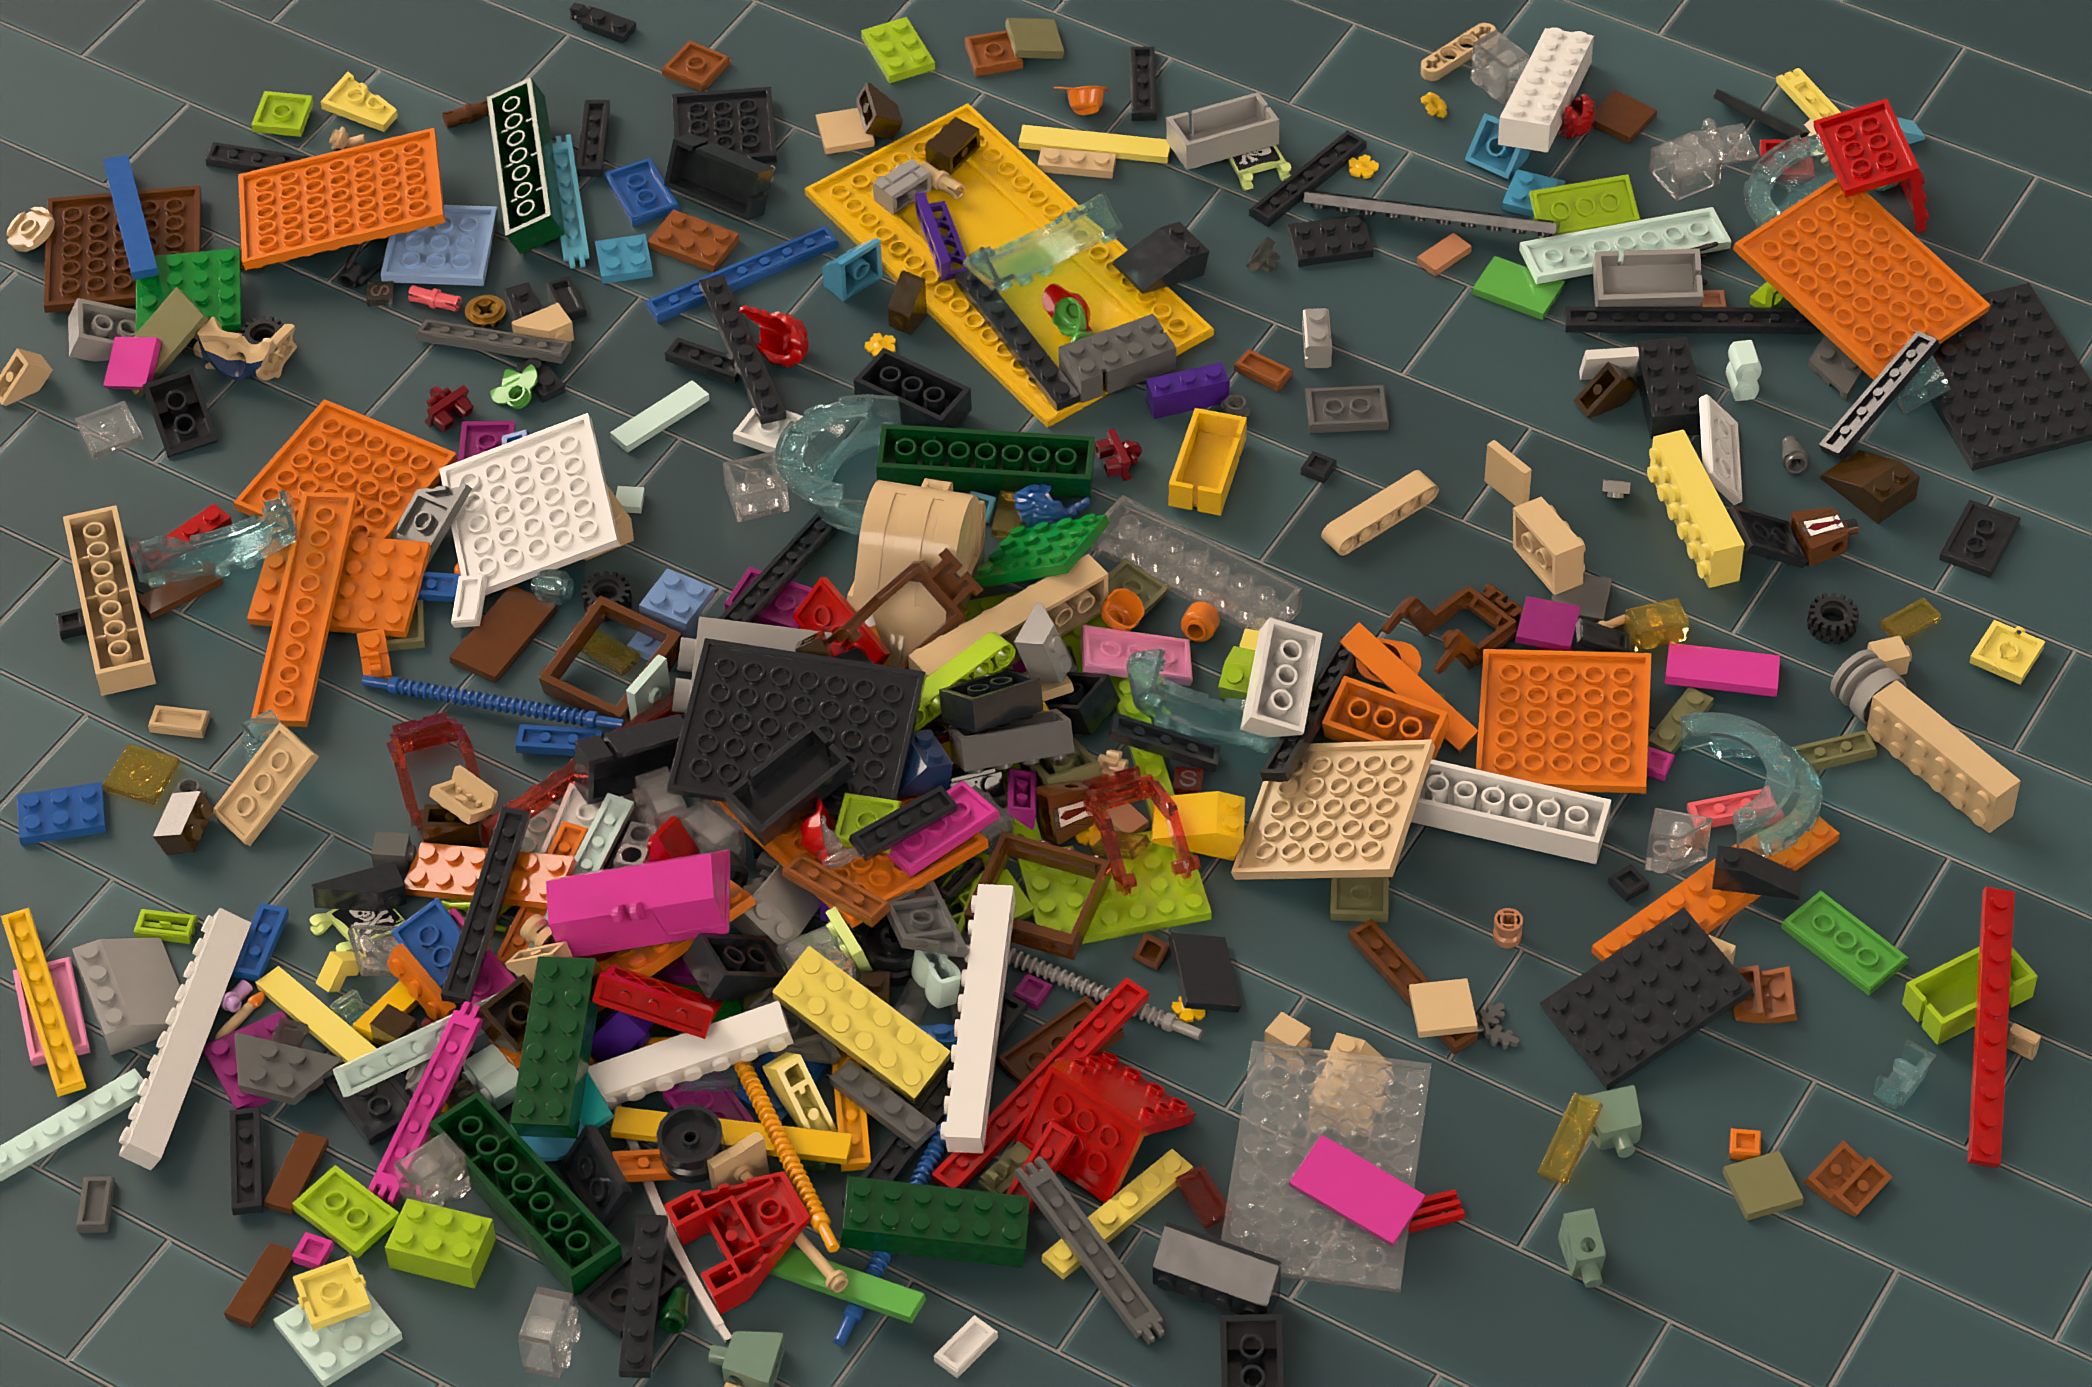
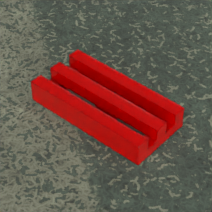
(1434, 1204)

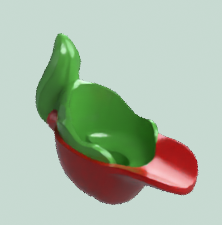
(1067, 312)

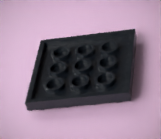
(730, 118)

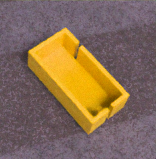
(1207, 461)

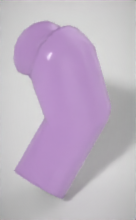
(232, 1000)

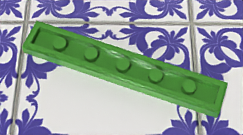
(861, 1288)

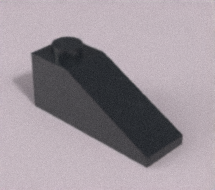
(1753, 874)
(365, 890)

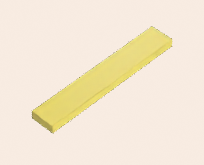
(1122, 145)
(307, 1009)

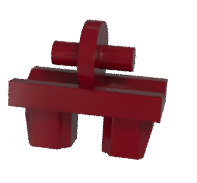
(443, 403)
(1121, 452)

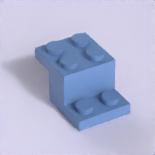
(674, 603)

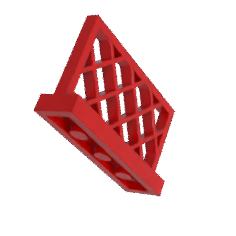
(656, 1001)

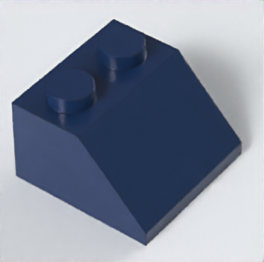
(926, 765)

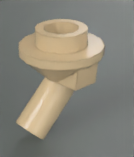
(340, 140)

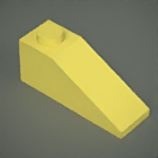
(798, 1092)

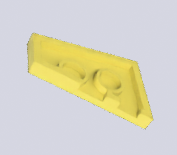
(358, 104)

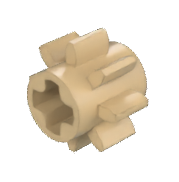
(1112, 762)

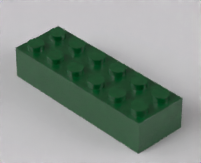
(556, 1048)
(935, 1222)

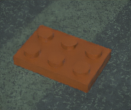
(693, 241)

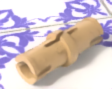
(942, 181)

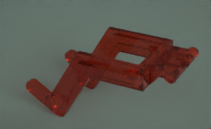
(423, 734)
(1125, 788)

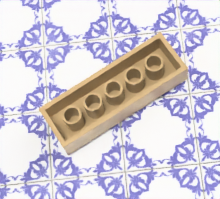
(1943, 756)

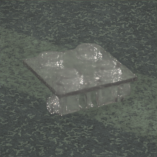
(1728, 142)

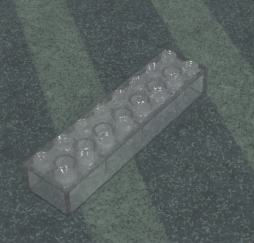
(1197, 567)

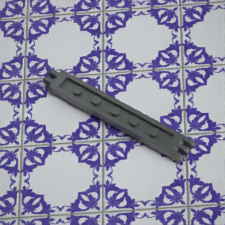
(1091, 1250)

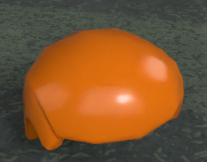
(1122, 610)

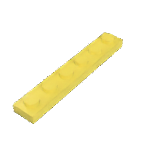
(1123, 1208)

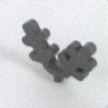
(1492, 1018)

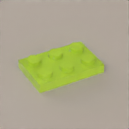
(898, 50)
(346, 1211)

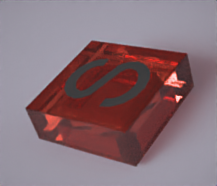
(1188, 780)

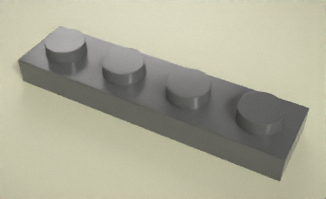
(882, 1104)

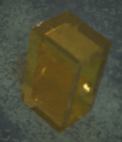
(1656, 624)

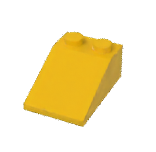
(1210, 823)

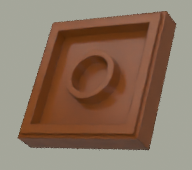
(991, 53)
(696, 66)

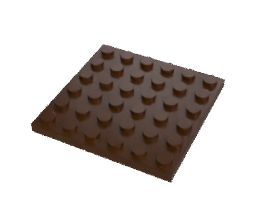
(87, 249)

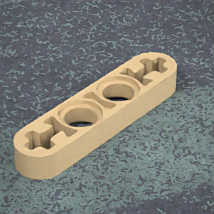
(1436, 66)

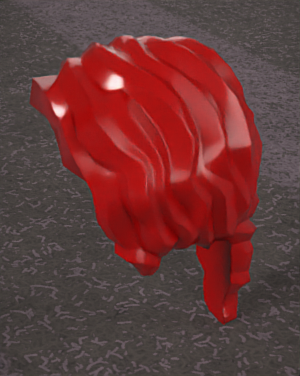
(1577, 118)
(781, 336)

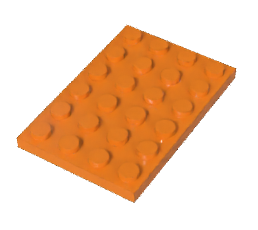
(374, 589)

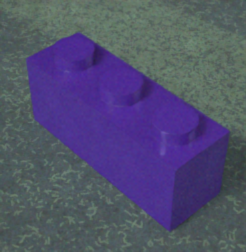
(1187, 390)

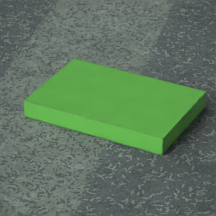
(1516, 289)

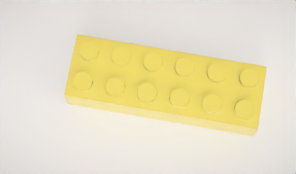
(1695, 509)
(861, 1024)

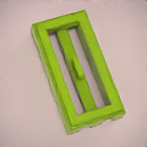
(164, 928)

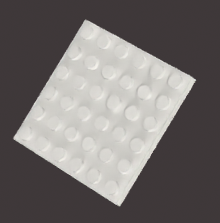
(532, 505)

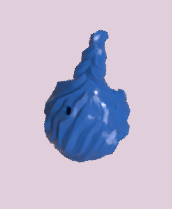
(1037, 506)

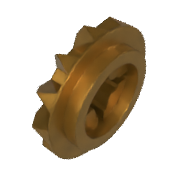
(484, 304)

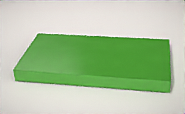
(1844, 943)

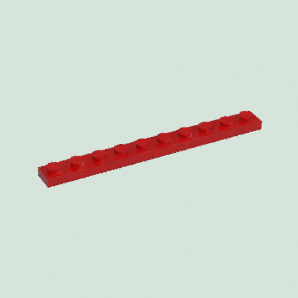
(1991, 1028)
(1011, 1113)

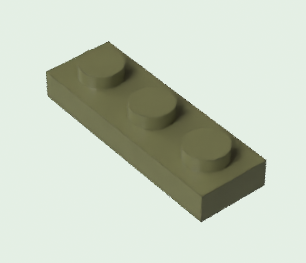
(1667, 734)

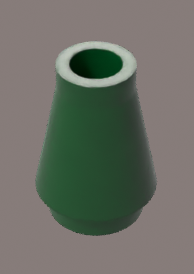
(675, 1313)

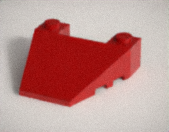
(751, 1227)

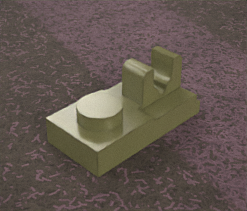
(1002, 1173)

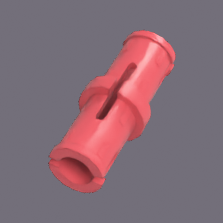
(435, 298)

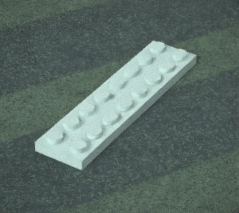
(1574, 252)

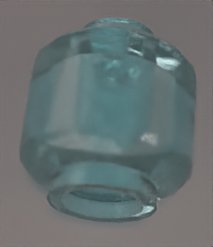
(553, 586)

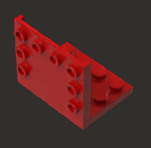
(1872, 152)
(1107, 1111)

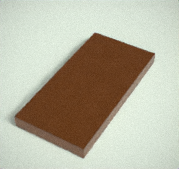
(503, 634)
(1032, 1050)

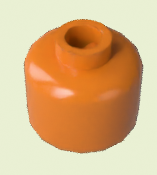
(1200, 621)

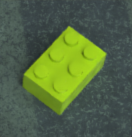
(440, 1243)

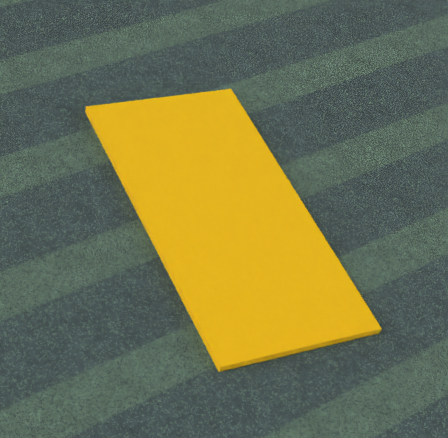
(1000, 203)

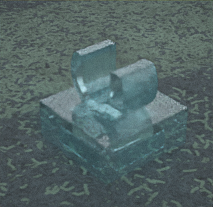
(349, 1007)

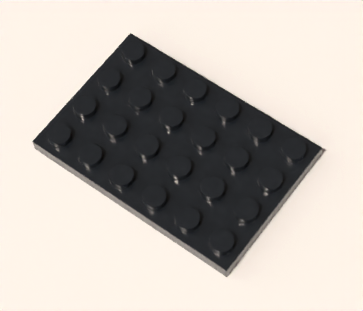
(1646, 998)

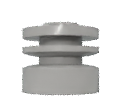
(1860, 680)

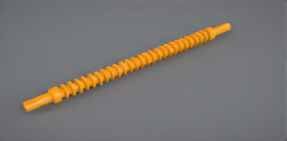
(785, 1151)

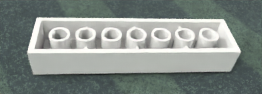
(1545, 89)
(1513, 811)

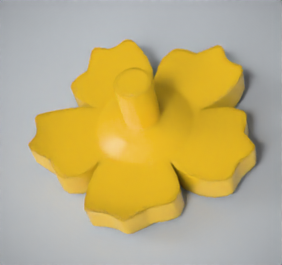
(1434, 105)
(1362, 166)
(878, 342)
(1090, 835)
(1187, 1015)

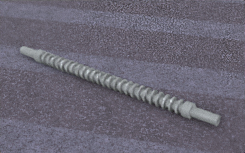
(1167, 1021)

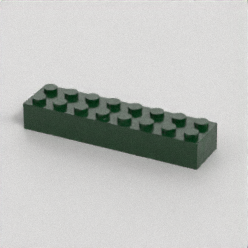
(525, 166)
(986, 459)
(529, 1195)

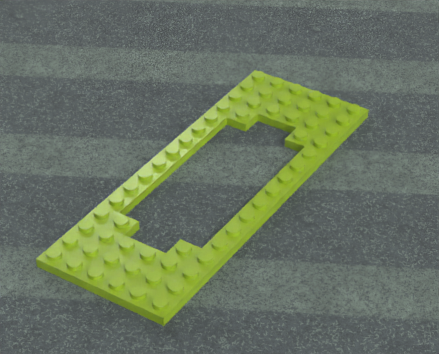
(1159, 897)

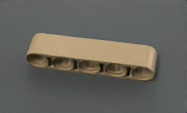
(1380, 512)

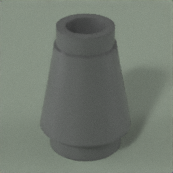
(1793, 455)

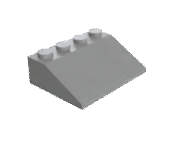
(128, 988)

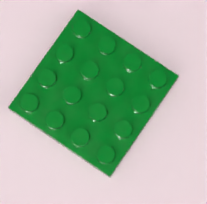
(206, 277)
(1040, 550)

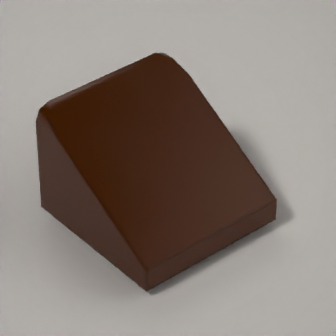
(1152, 951)

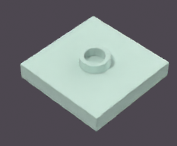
(649, 686)

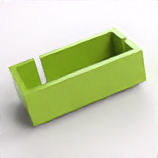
(1948, 994)

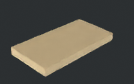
(264, 784)

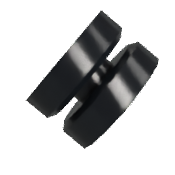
(886, 953)
(687, 1140)

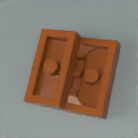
(1772, 996)
(1847, 1179)

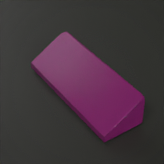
(1022, 796)

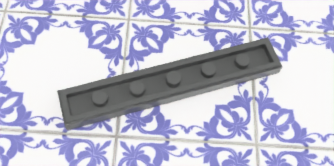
(493, 341)

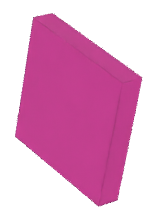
(132, 362)

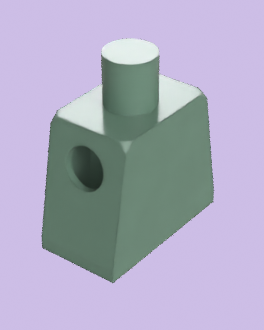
(1618, 1122)
(1582, 1246)
(750, 1359)

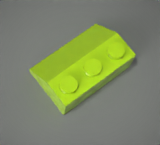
(1236, 673)

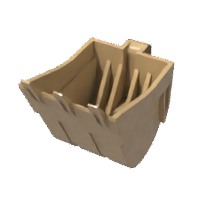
(908, 526)

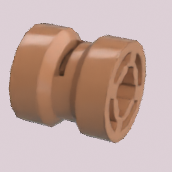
(1507, 928)

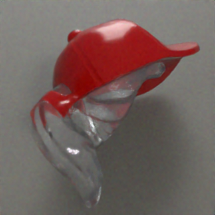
(822, 842)

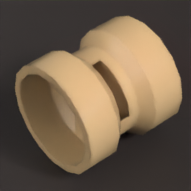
(537, 931)

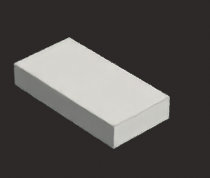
(469, 601)
(965, 1346)

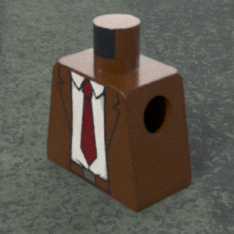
(1822, 533)
(1063, 810)

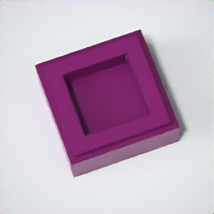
(1032, 991)

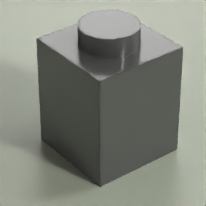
(393, 847)

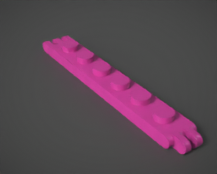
(428, 1097)

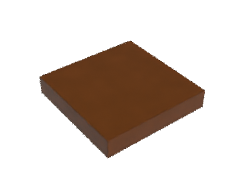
(1623, 116)

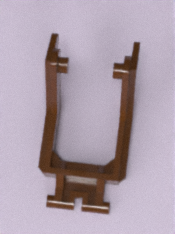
(940, 582)
(1489, 606)

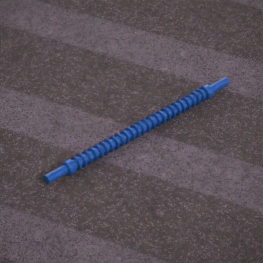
(395, 685)
(853, 1313)

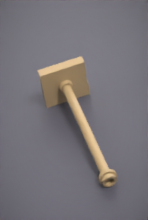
(748, 1161)

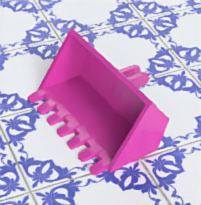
(641, 904)

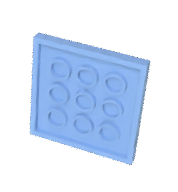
(445, 253)

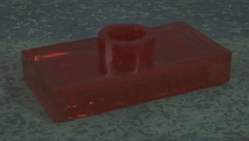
(1202, 1196)

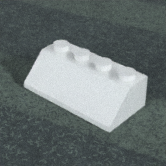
(1281, 680)

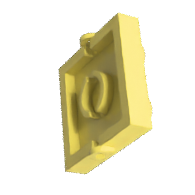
(2007, 652)
(332, 1293)

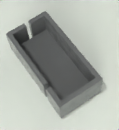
(1124, 353)
(1022, 741)

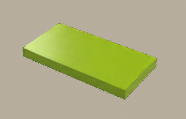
(1586, 204)

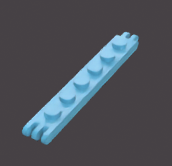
(574, 240)

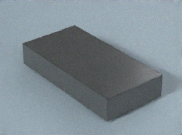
(95, 1204)

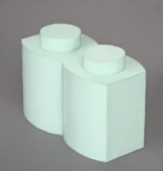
(1743, 370)
(937, 976)
(492, 1076)

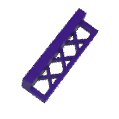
(936, 241)

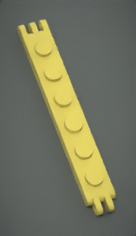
(1807, 95)

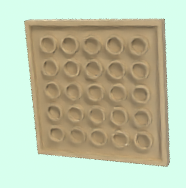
(1337, 813)

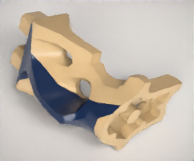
(223, 352)

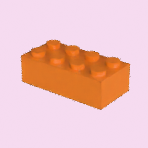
(1374, 714)

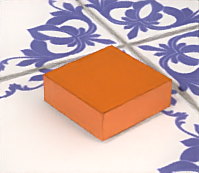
(1744, 1144)

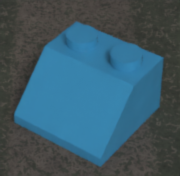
(1493, 157)
(854, 269)

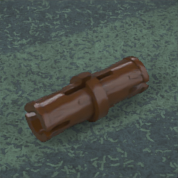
(467, 113)

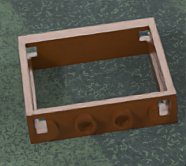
(580, 635)
(1063, 859)

